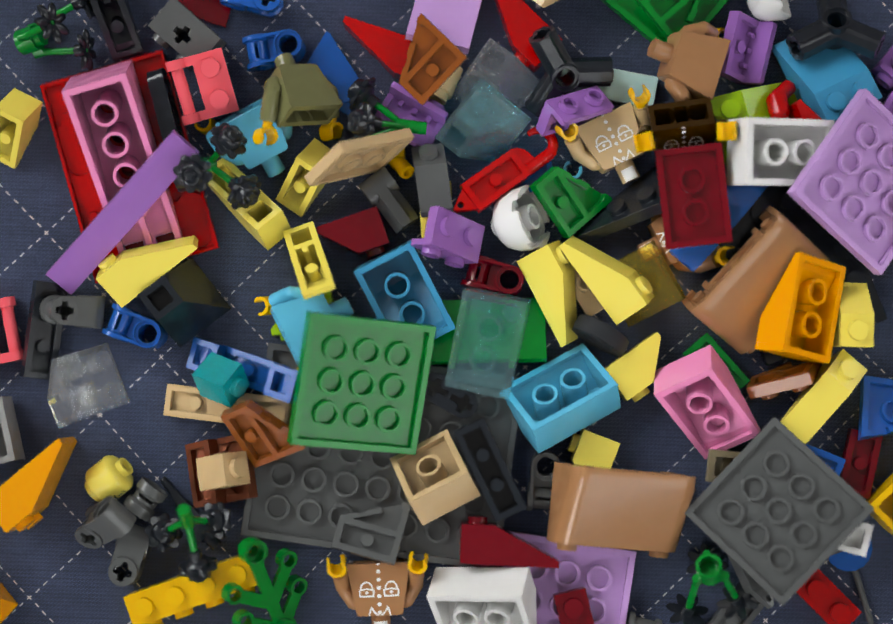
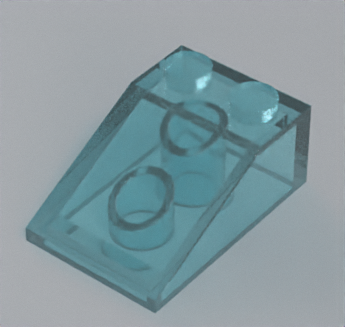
(487, 342)

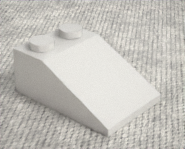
(772, 149)

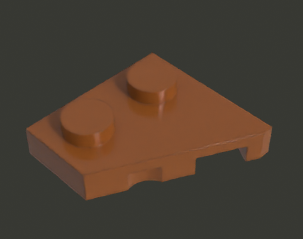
(429, 61)
(782, 378)
(258, 433)

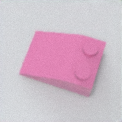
(705, 401)

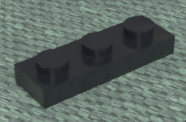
(41, 338)

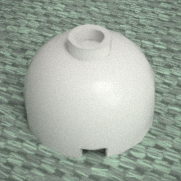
(520, 220)

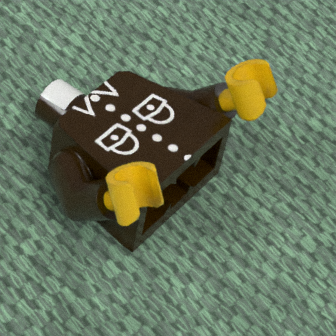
(682, 126)

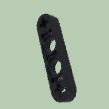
(164, 106)

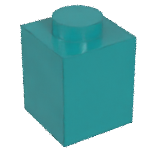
(221, 379)

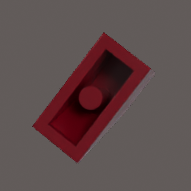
(358, 232)

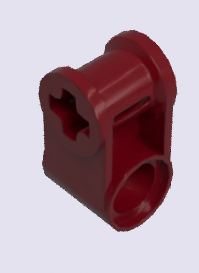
(490, 276)

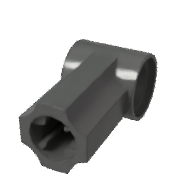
(385, 194)

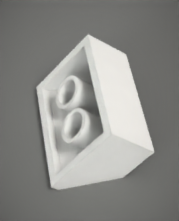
(483, 595)

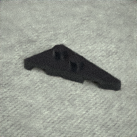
(628, 208)

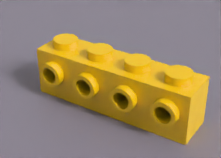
(180, 595)

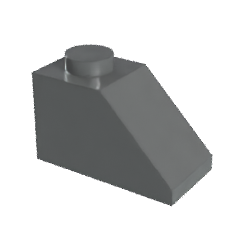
(431, 177)

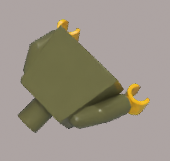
(298, 98)

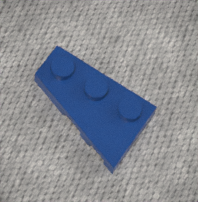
(875, 407)

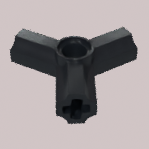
(834, 31)
(554, 58)

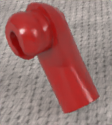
(777, 100)

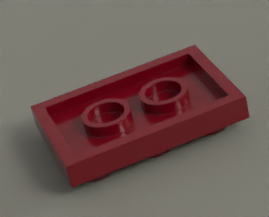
(693, 196)

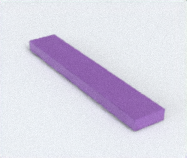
(120, 214)

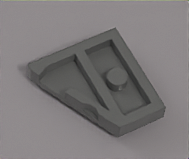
(373, 533)

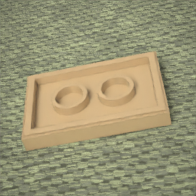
(358, 157)

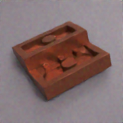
(212, 447)

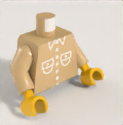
(608, 139)

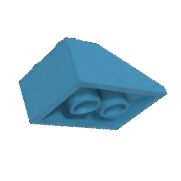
(826, 79)
(402, 289)

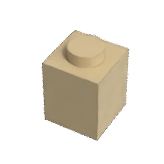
(223, 471)

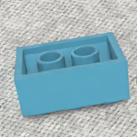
(562, 397)

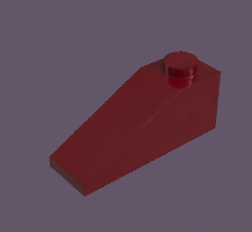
(492, 545)

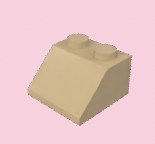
(435, 478)

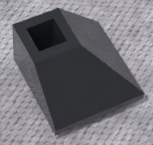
(184, 302)

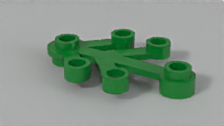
(270, 592)

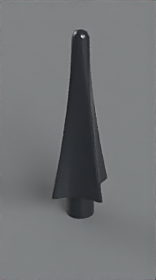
(179, 499)

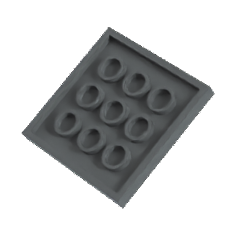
(779, 511)

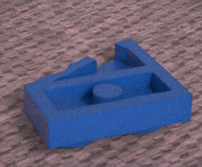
(335, 68)

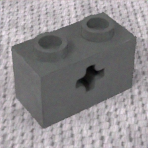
(175, 19)

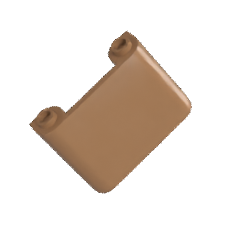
(745, 284)
(618, 508)

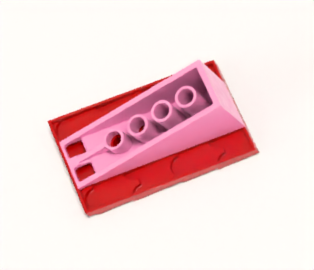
(87, 117)

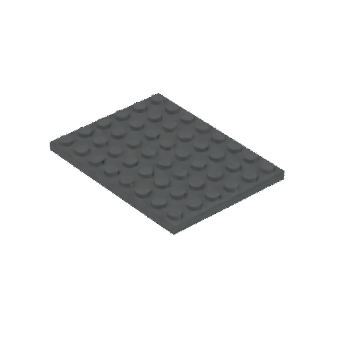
(311, 488)

